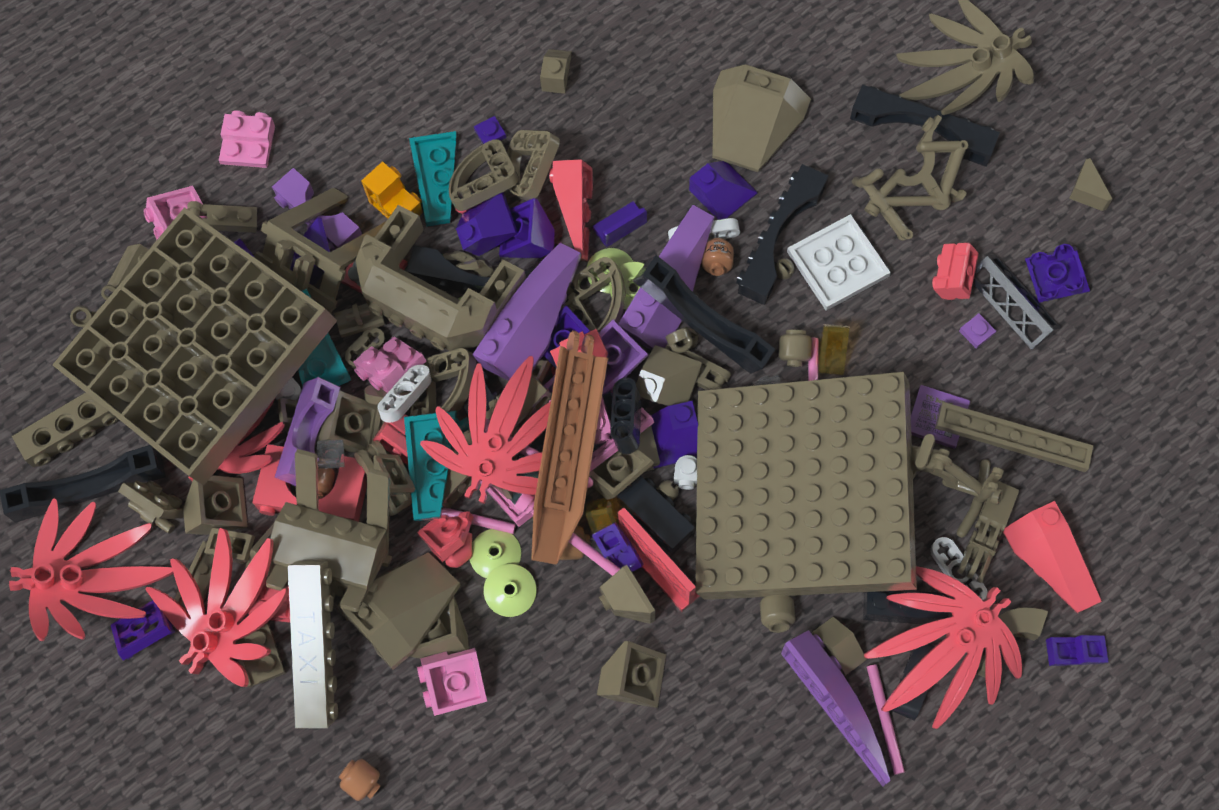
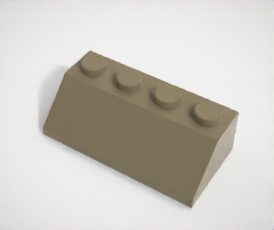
(312, 535)

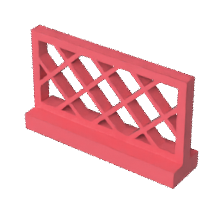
(658, 563)

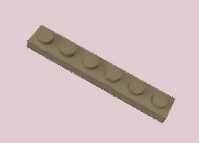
(1014, 437)

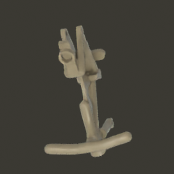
(939, 195)
(936, 461)

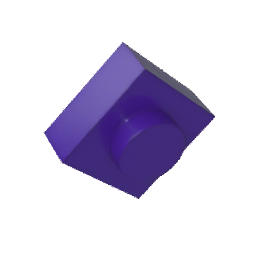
(489, 130)

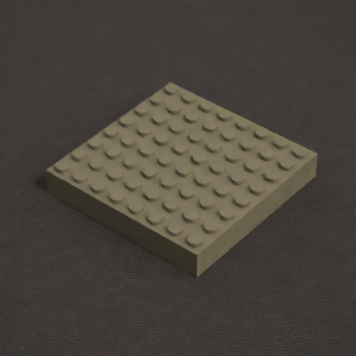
(194, 345)
(805, 488)

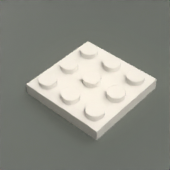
(838, 262)

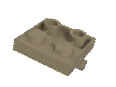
(153, 504)

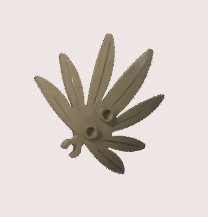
(994, 56)

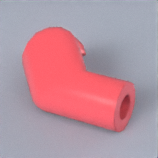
(462, 555)

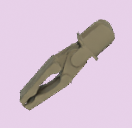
(993, 521)

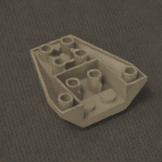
(754, 115)
(403, 607)

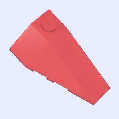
(573, 187)
(1051, 551)

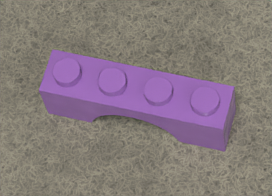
(295, 190)
(313, 407)

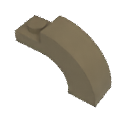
(1022, 623)

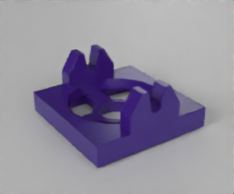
(124, 629)

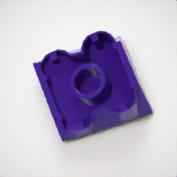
(1057, 273)

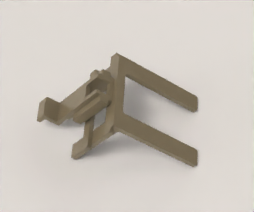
(284, 241)
(377, 515)

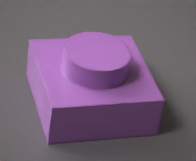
(977, 331)

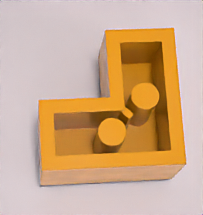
(387, 191)

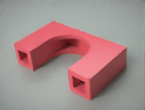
(343, 500)

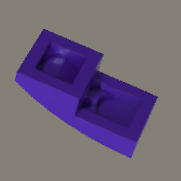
(617, 547)
(1076, 650)

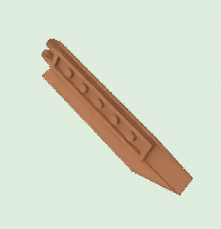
(567, 447)

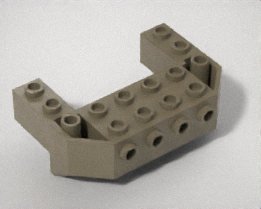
(419, 305)

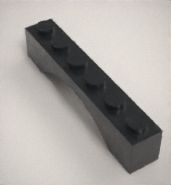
(878, 108)
(804, 193)
(434, 269)
(670, 290)
(34, 498)

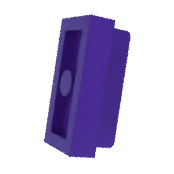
(620, 223)

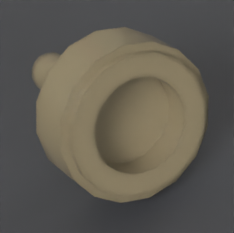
(678, 335)

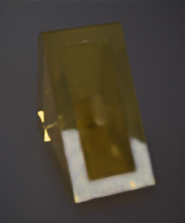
(833, 349)
(601, 513)

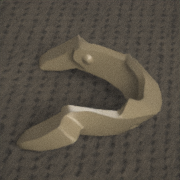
(470, 263)

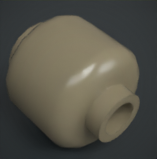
(795, 347)
(777, 612)

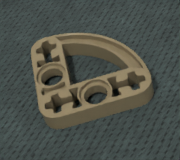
(542, 149)
(469, 195)
(618, 292)
(452, 369)

